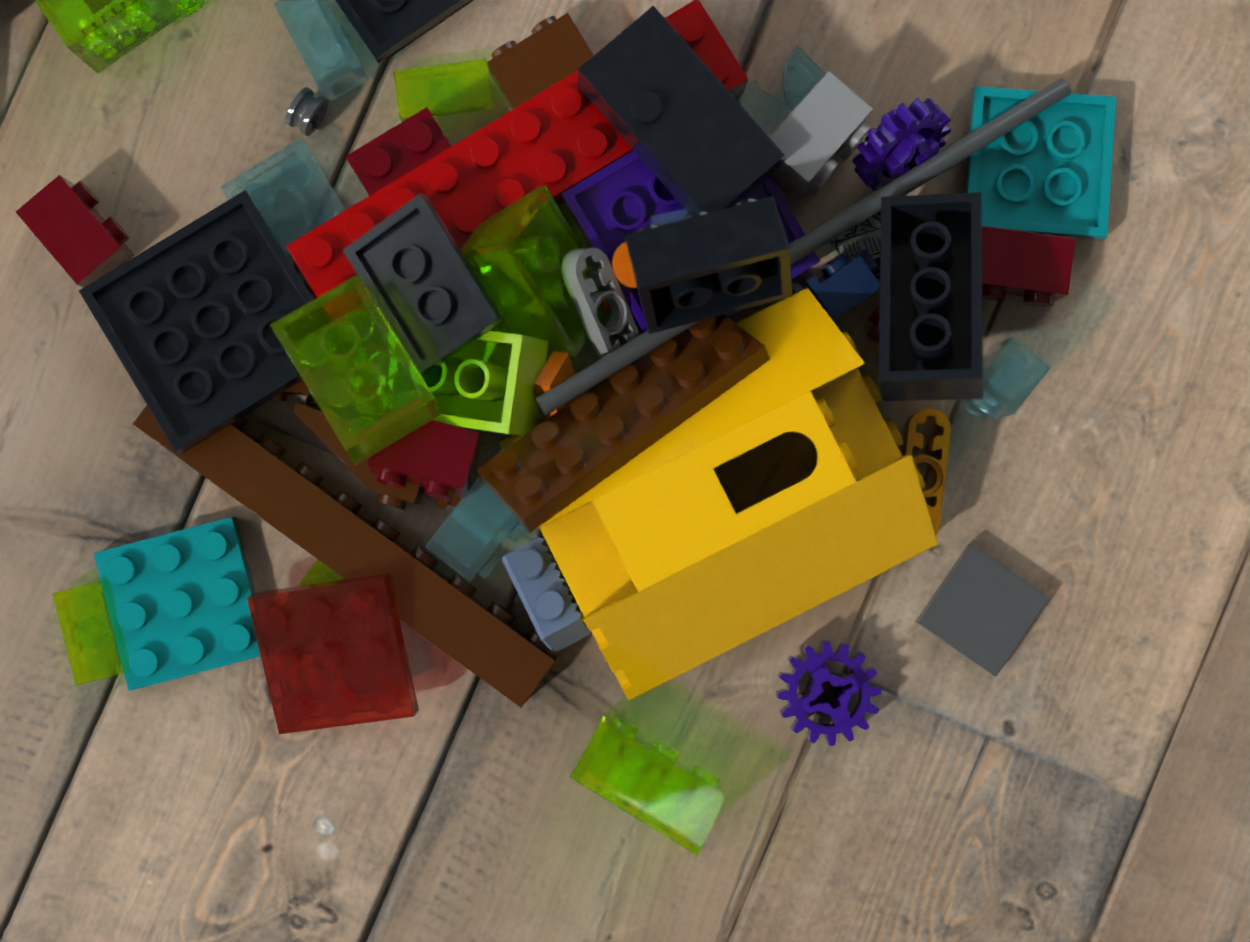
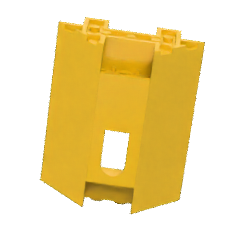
(683, 577)

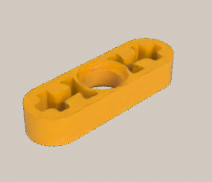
(939, 465)

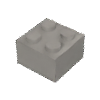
(816, 133)

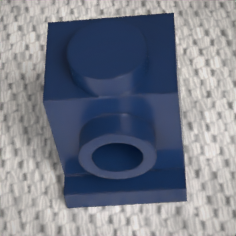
(844, 282)

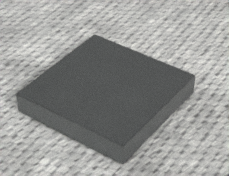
(982, 610)

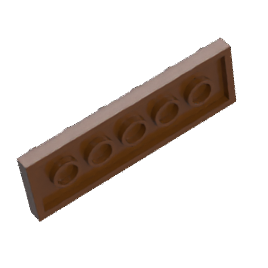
(620, 419)

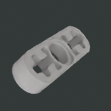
(587, 299)

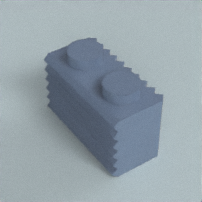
(546, 595)

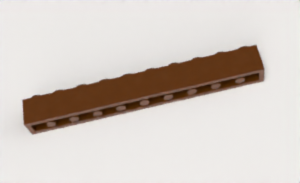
(356, 547)

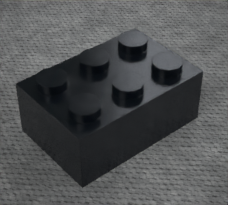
(710, 264)

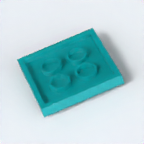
(1050, 169)
(179, 602)

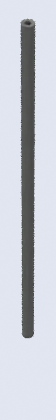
(823, 234)

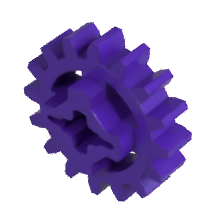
(901, 142)
(807, 701)

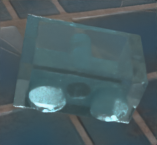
(322, 46)
(1009, 379)
(475, 533)

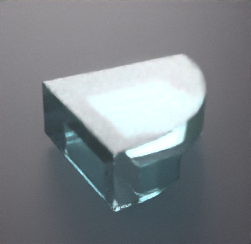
(799, 77)

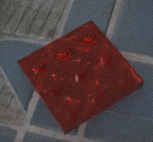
(333, 654)

